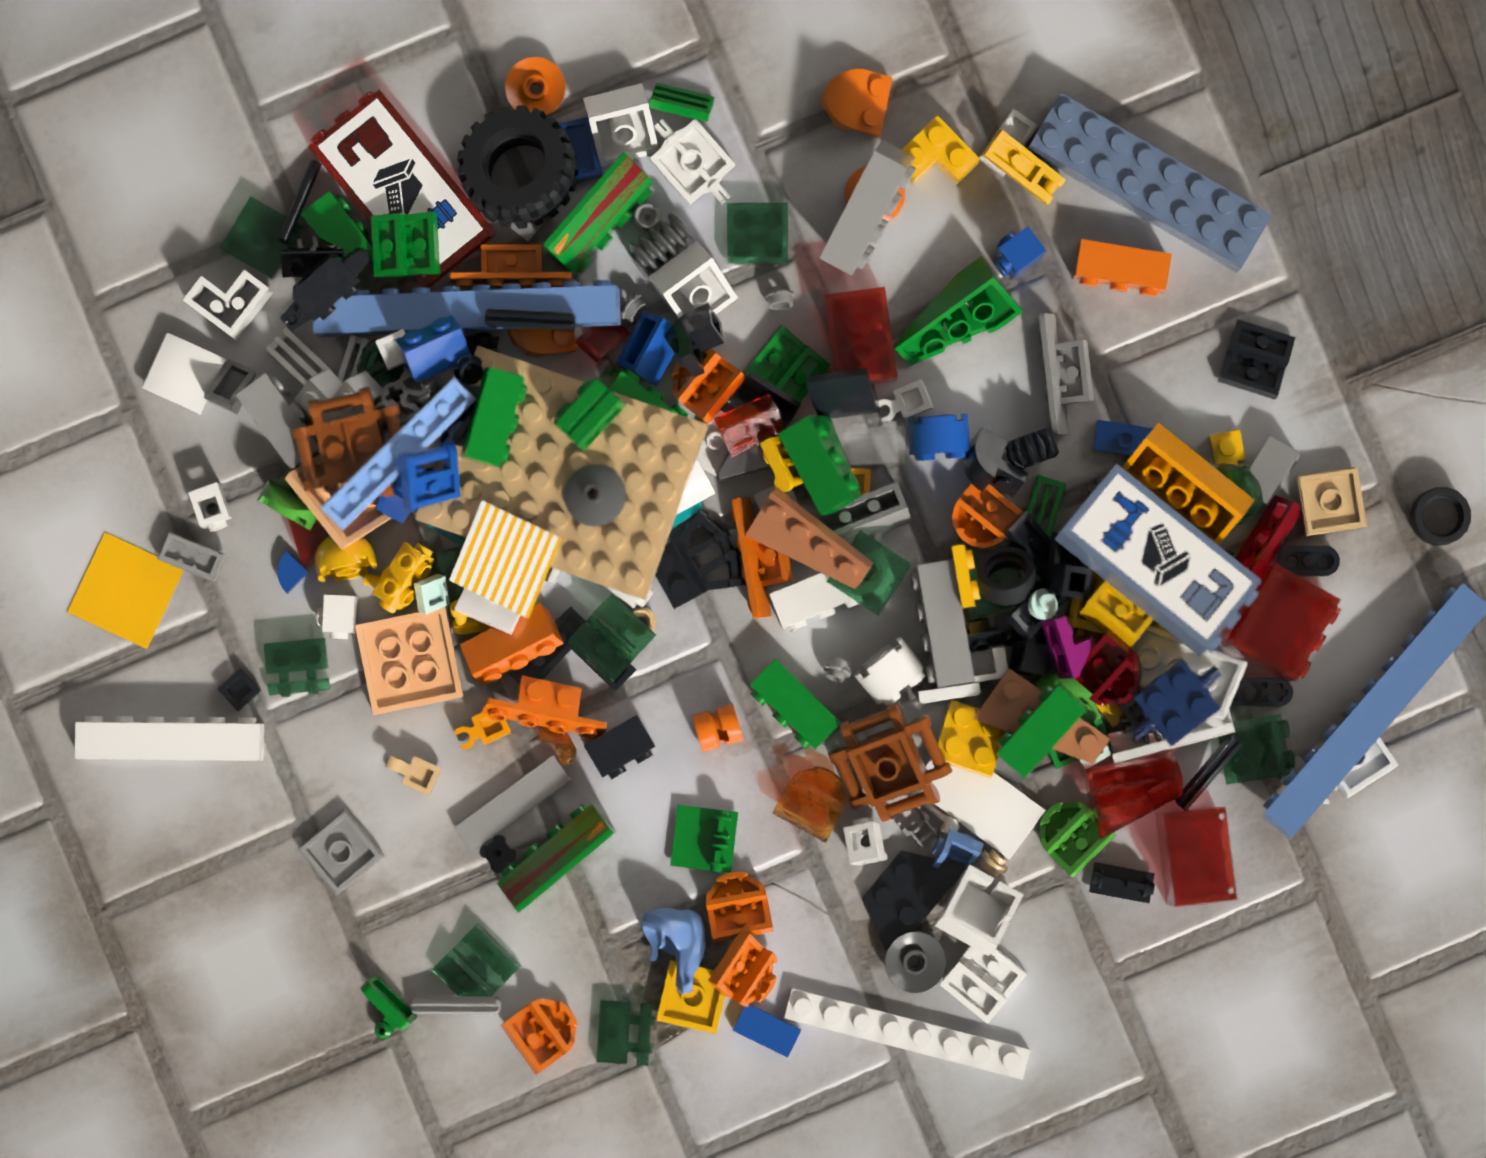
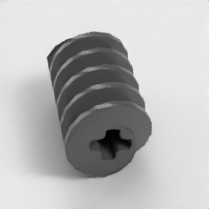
(659, 244)

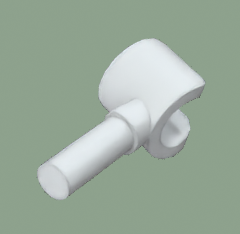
(948, 823)

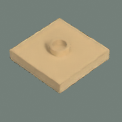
(1331, 501)

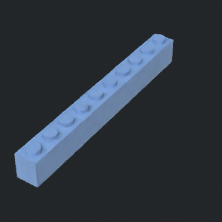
(412, 311)
(1375, 712)

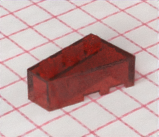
(1131, 789)

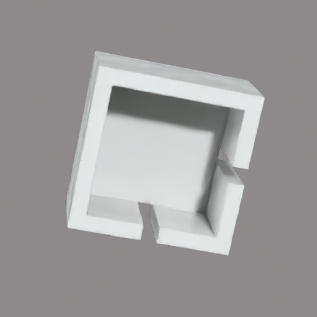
(974, 914)

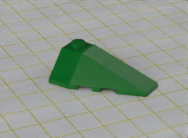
(965, 307)

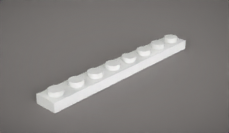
(907, 1033)

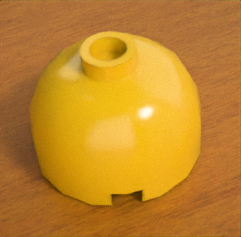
(345, 563)

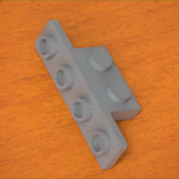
(1066, 373)

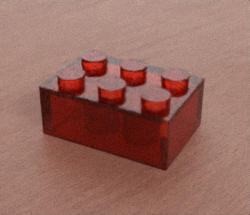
(861, 333)

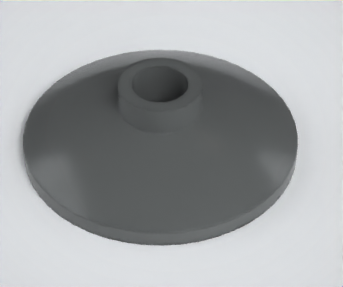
(610, 496)
(927, 971)

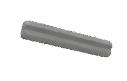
(456, 1005)

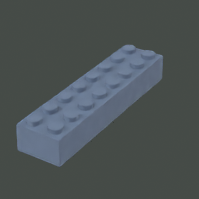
(1149, 183)

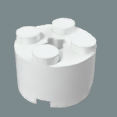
(890, 672)

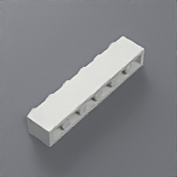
(169, 740)

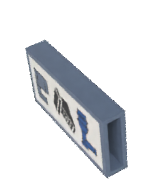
(1159, 561)

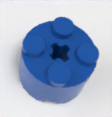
(938, 435)

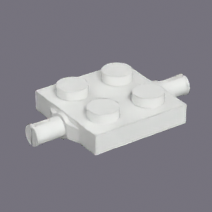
(692, 161)

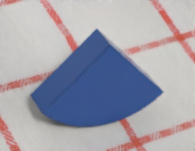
(290, 572)

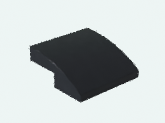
(1256, 359)
(843, 393)

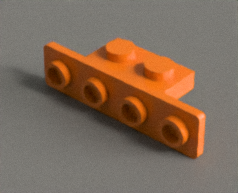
(510, 264)
(760, 563)
(546, 705)

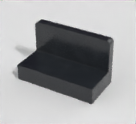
(756, 387)

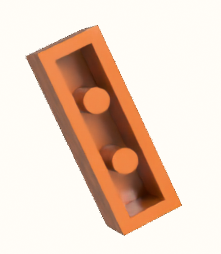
(1122, 267)
(498, 652)

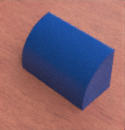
(647, 349)

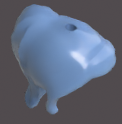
(680, 935)

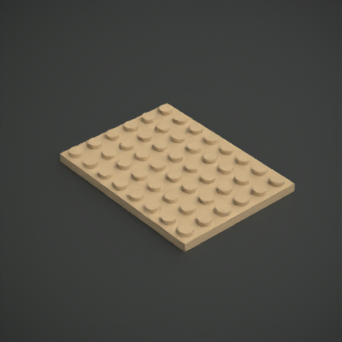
(643, 445)

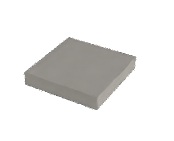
(341, 852)

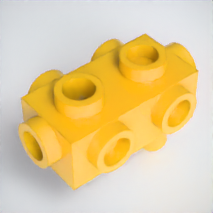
(397, 581)

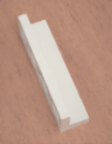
(1125, 749)

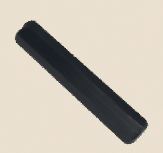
(530, 319)
(1209, 771)

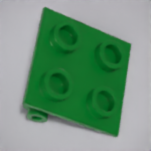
(704, 838)

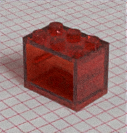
(1283, 624)
(1195, 856)

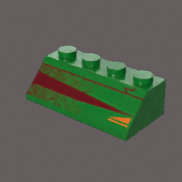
(598, 215)
(556, 857)

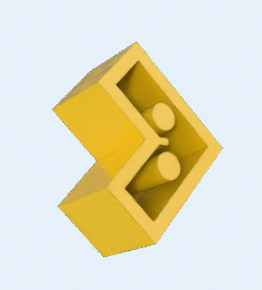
(941, 147)

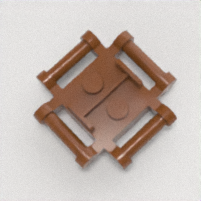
(344, 442)
(889, 763)

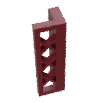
(1268, 535)

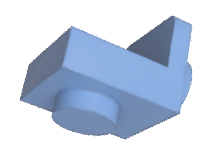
(956, 847)

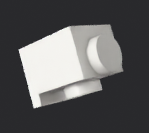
(202, 499)
(855, 836)

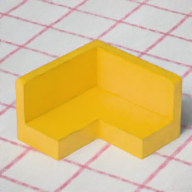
(1114, 611)

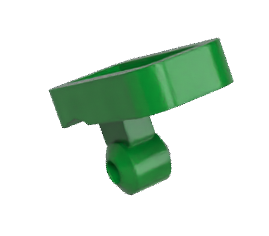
(397, 1012)

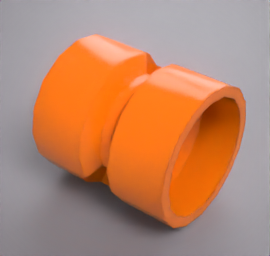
(717, 727)

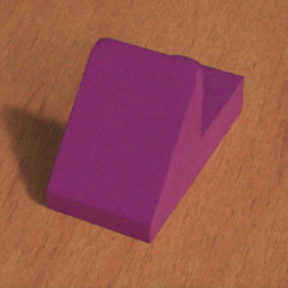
(1067, 653)

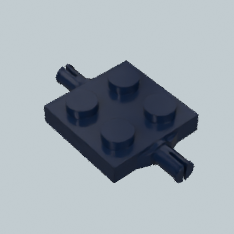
(1176, 702)

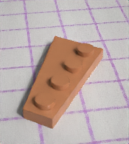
(801, 536)
(1015, 695)

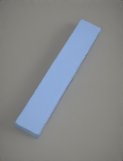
(411, 438)

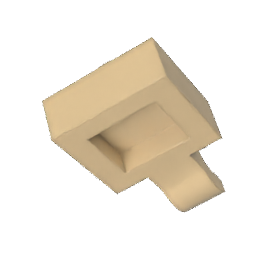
(418, 774)

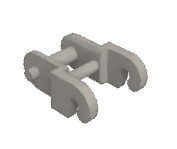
(919, 842)

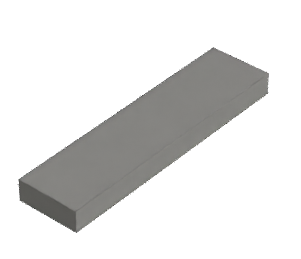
(512, 803)

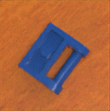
(433, 485)

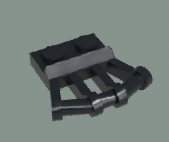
(678, 572)

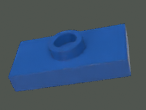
(1118, 437)

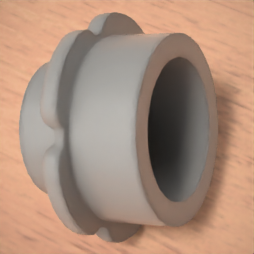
(647, 209)
(780, 298)
(632, 308)
(837, 669)

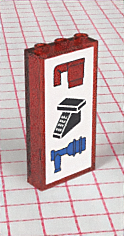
(392, 172)

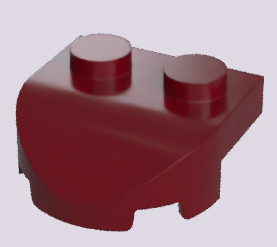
(1111, 671)

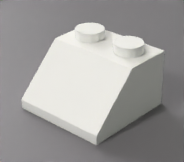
(621, 124)
(692, 281)

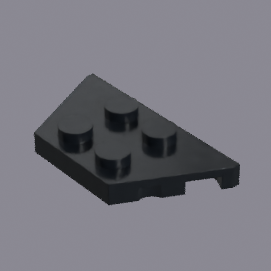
(908, 893)

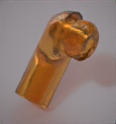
(562, 743)

